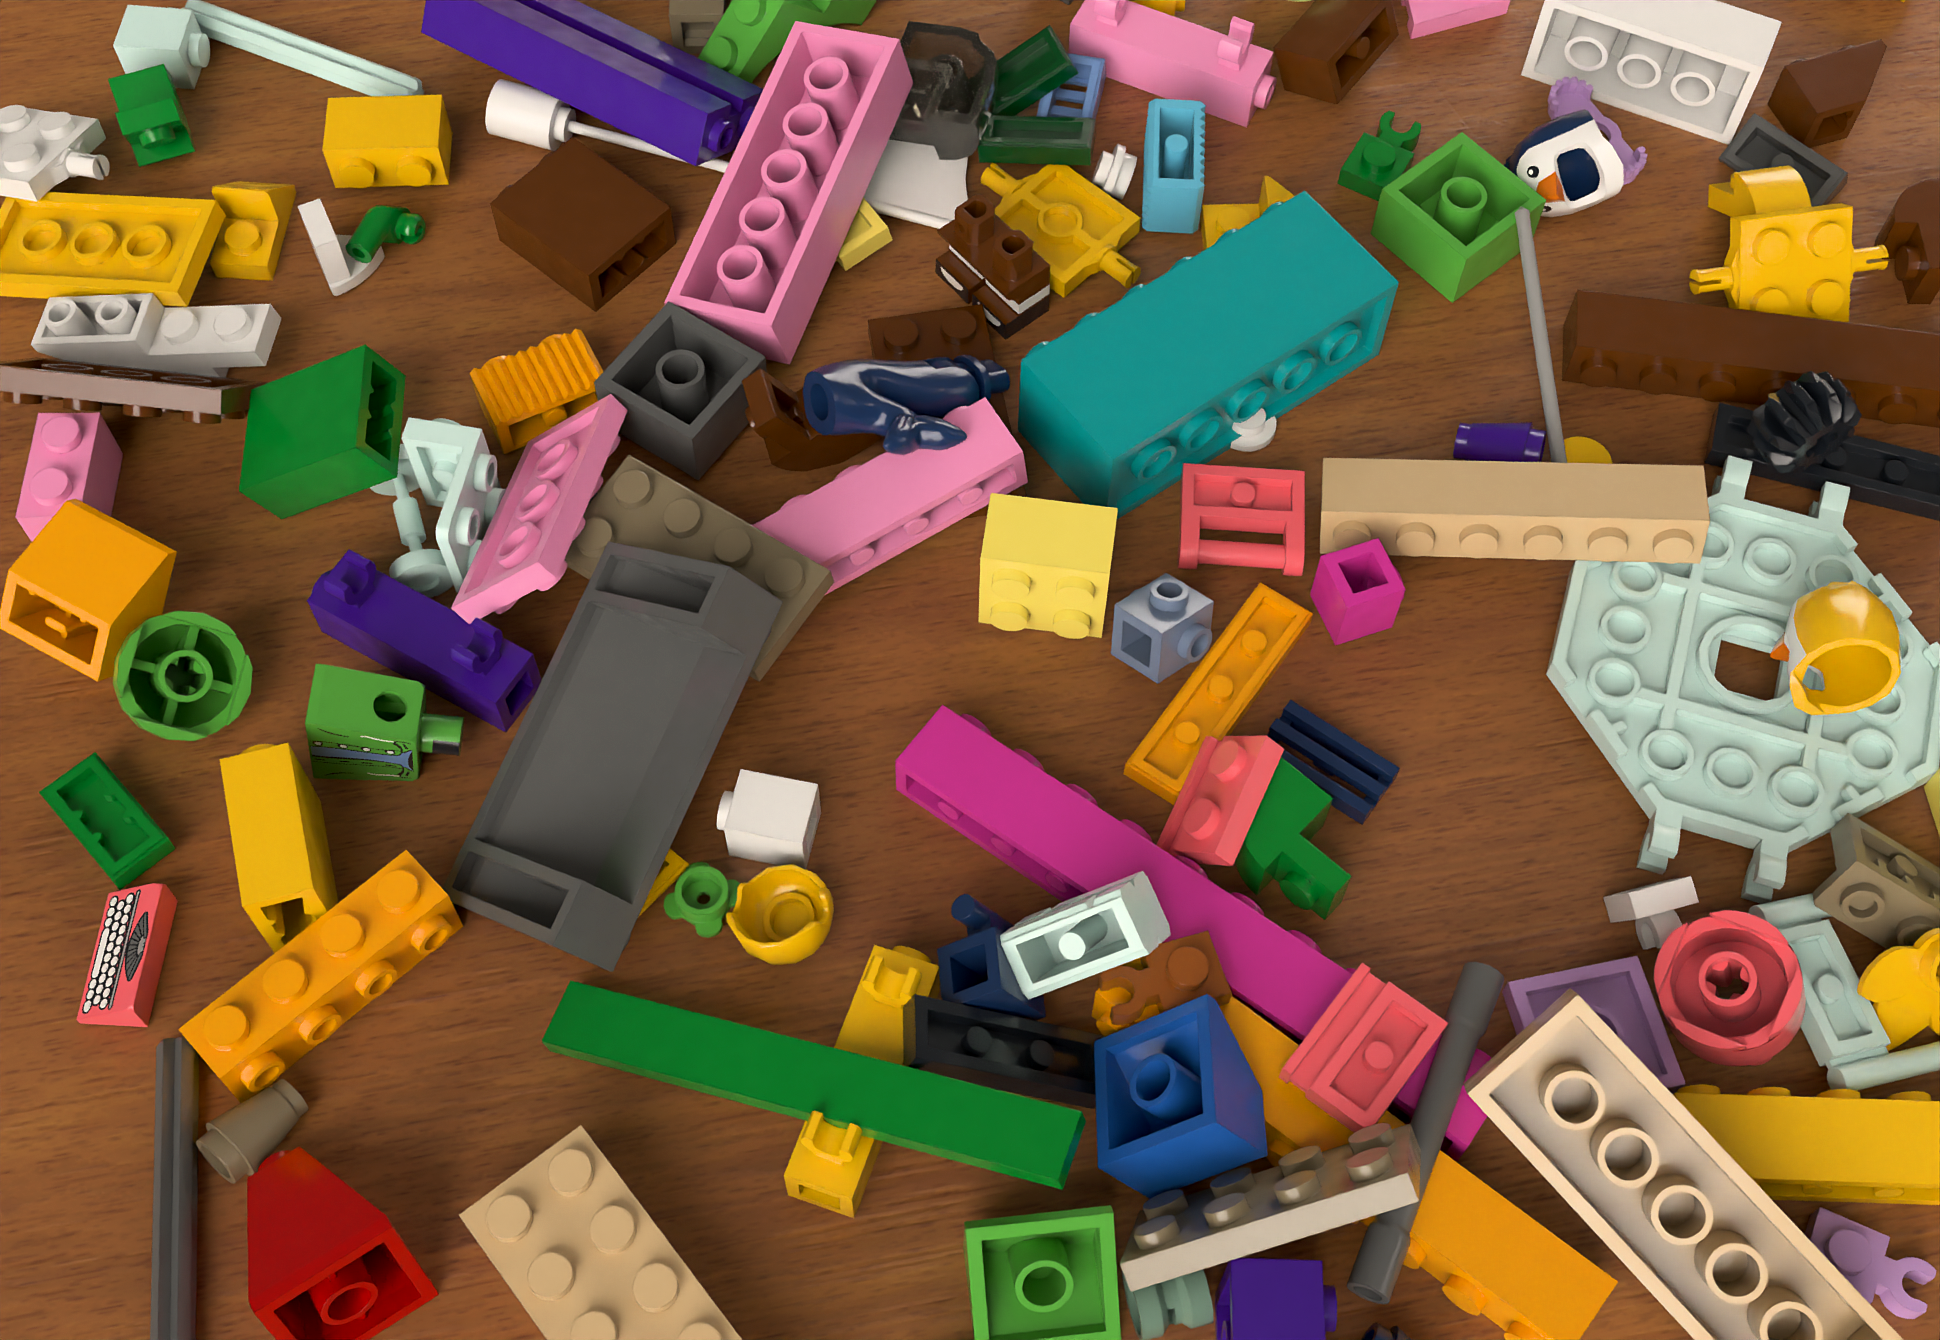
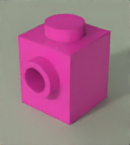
(1357, 591)

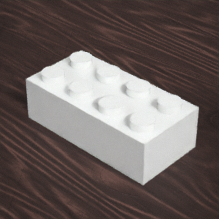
(1657, 58)

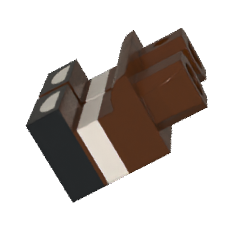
(994, 267)

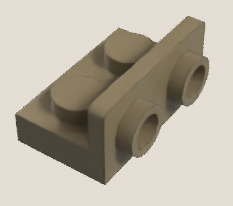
(1879, 886)

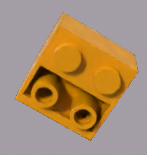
(85, 588)

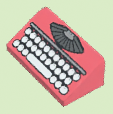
(128, 956)

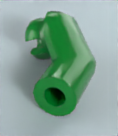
(384, 225)

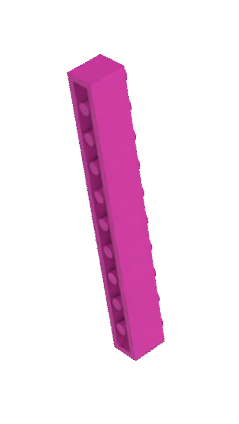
(1074, 847)

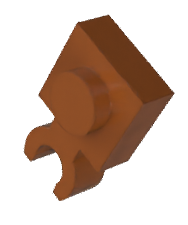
(1169, 978)

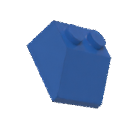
(1176, 1100)

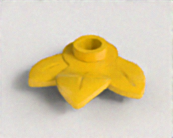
(1905, 988)

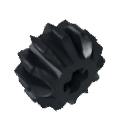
(1803, 422)

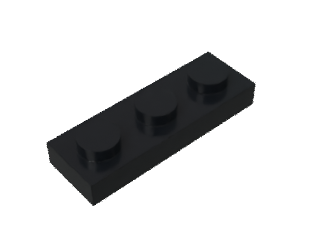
(1000, 1051)

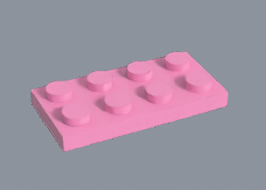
(541, 511)

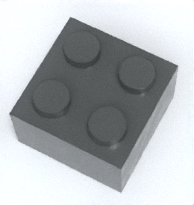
(682, 389)

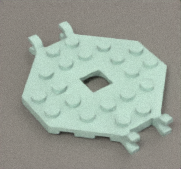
(1640, 670)

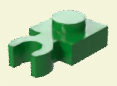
(1380, 158)

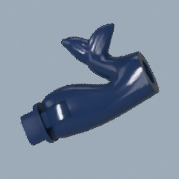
(899, 398)

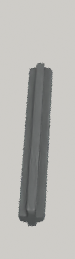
(175, 1192)

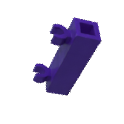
(425, 641)

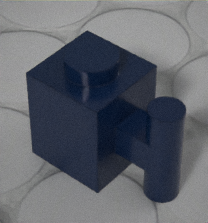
(976, 967)

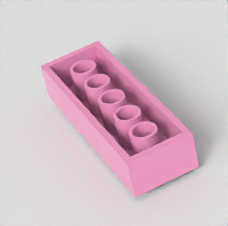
(793, 187)

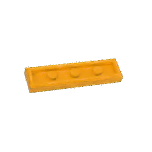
(1218, 690)

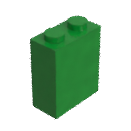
(323, 432)

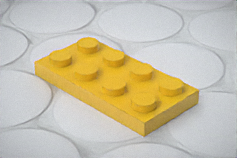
(106, 245)

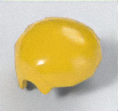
(782, 914)

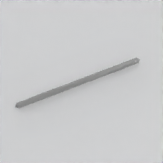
(1540, 336)

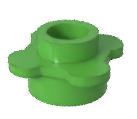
(697, 881)

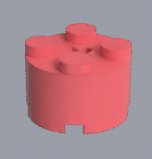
(1712, 953)

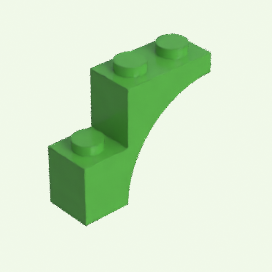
(756, 30)

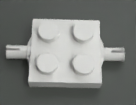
(46, 149)

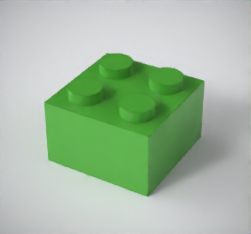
(1455, 216)

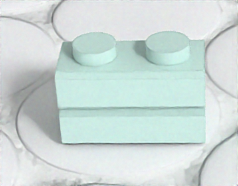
(1085, 935)

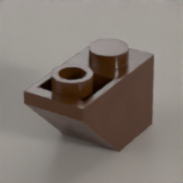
(1825, 94)

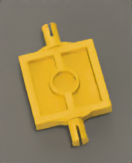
(1070, 223)
(1791, 263)

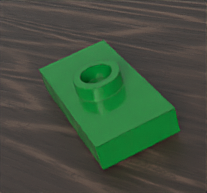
(107, 820)

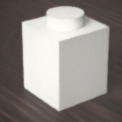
(770, 818)

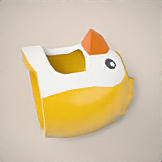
(1847, 641)

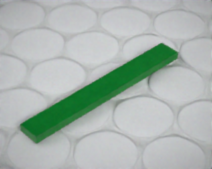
(800, 1077)

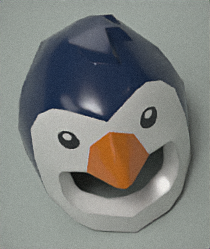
(1568, 164)

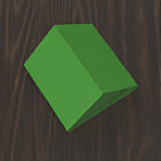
(1043, 1276)

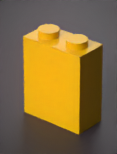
(278, 842)

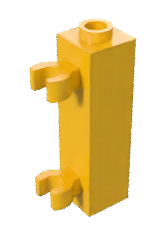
(832, 1162)

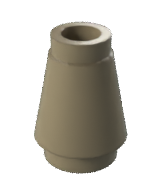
(251, 1131)

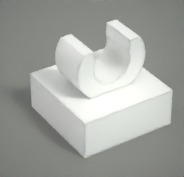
(1652, 908)

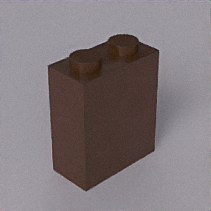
(583, 223)

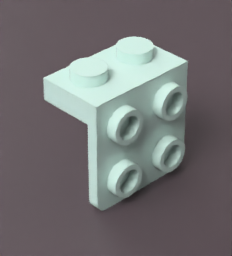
(461, 478)

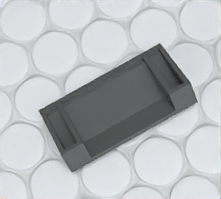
(612, 750)

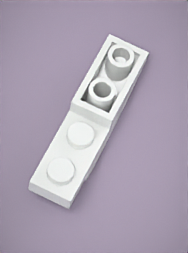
(146, 335)

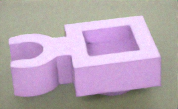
(1862, 1260)

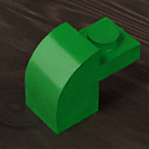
(151, 115)
(1281, 849)

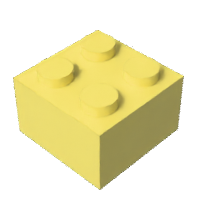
(1046, 565)

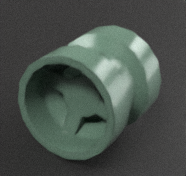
(1174, 1302)

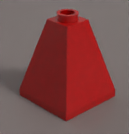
(324, 1255)

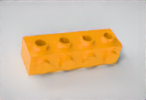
(323, 977)

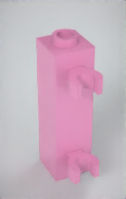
(1177, 57)

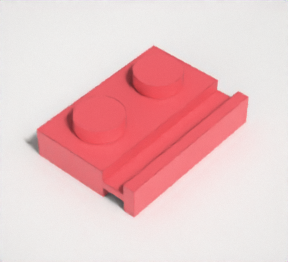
(1220, 798)
(1363, 1050)

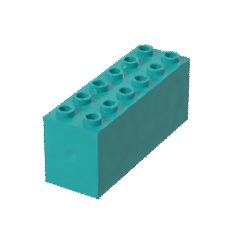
(1204, 346)

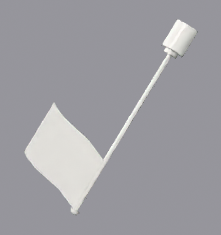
(905, 185)

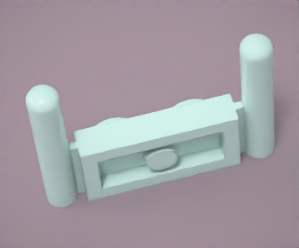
(1836, 1018)

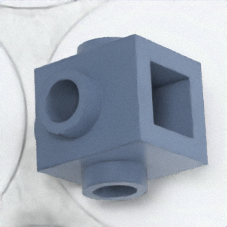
(1162, 627)

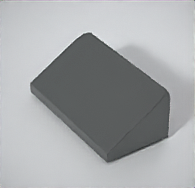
(1766, 146)

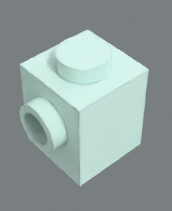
(165, 37)

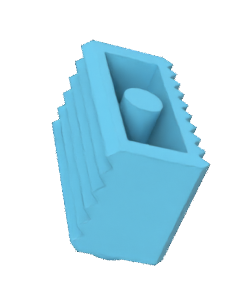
(1173, 166)

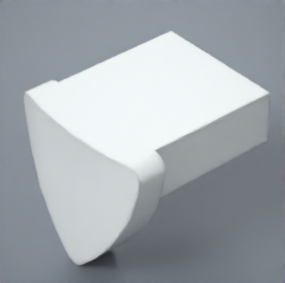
(337, 265)

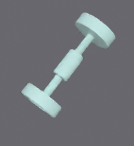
(420, 568)

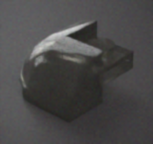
(950, 90)

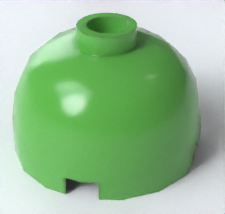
(182, 675)

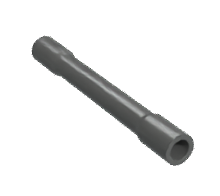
(1389, 1233)

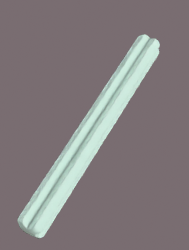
(302, 52)

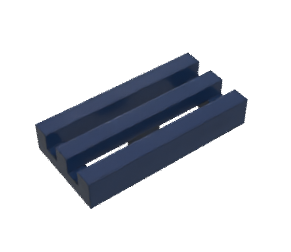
(1335, 755)

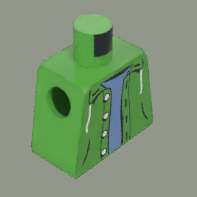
(373, 726)

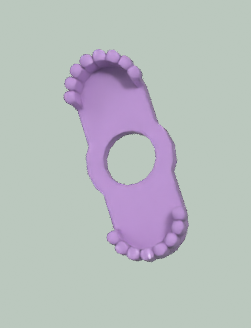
(1572, 96)

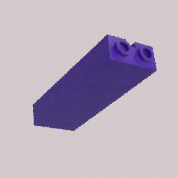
(603, 70)

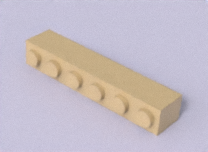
(1516, 509)

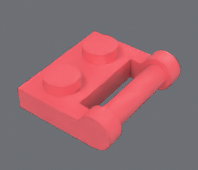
(1245, 502)

